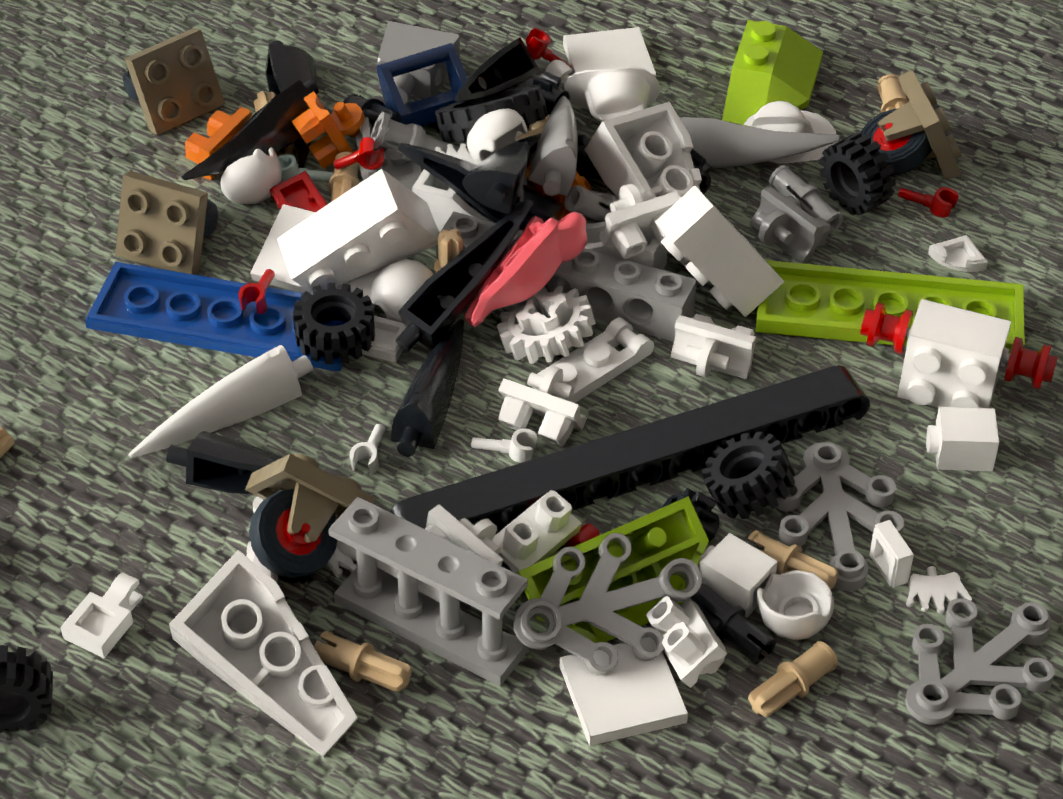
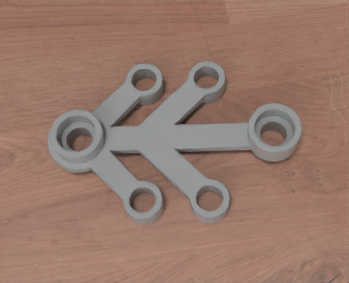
(837, 507)
(599, 606)
(977, 667)

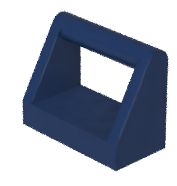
(421, 111)

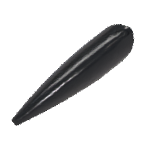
(283, 68)
(499, 72)
(265, 129)
(453, 171)
(500, 176)
(453, 287)
(429, 395)
(220, 462)

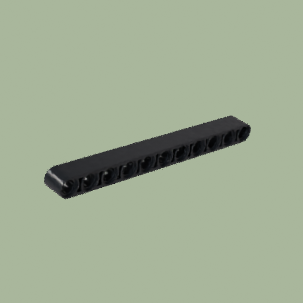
(649, 451)

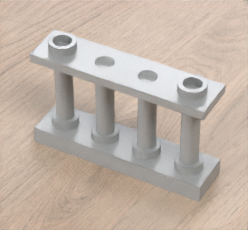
(454, 571)

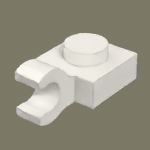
(103, 620)

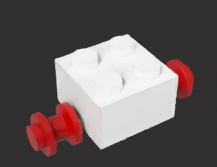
(954, 354)

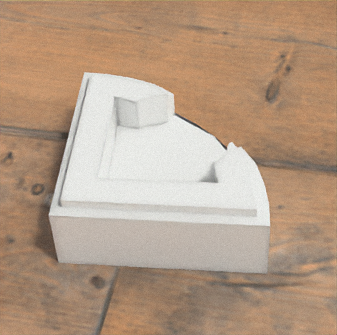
(959, 253)

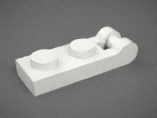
(599, 361)

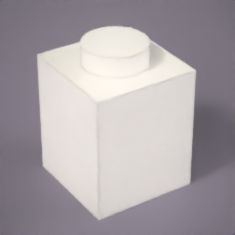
(964, 438)
(736, 571)

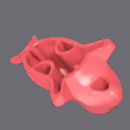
(529, 264)

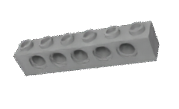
(614, 286)

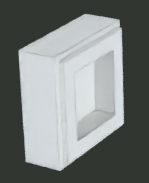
(384, 345)
(891, 554)

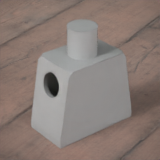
(405, 40)

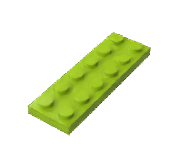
(833, 300)

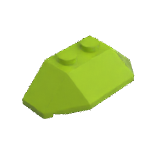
(770, 68)
(655, 542)

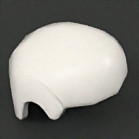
(494, 132)
(252, 177)
(397, 284)
(795, 604)

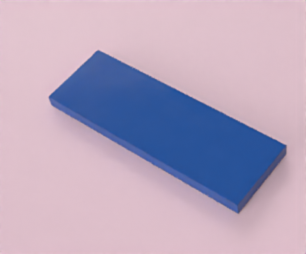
(196, 313)

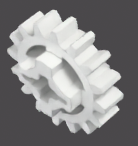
(546, 325)

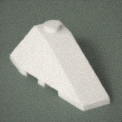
(647, 151)
(259, 648)

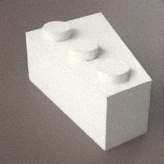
(358, 233)
(717, 253)

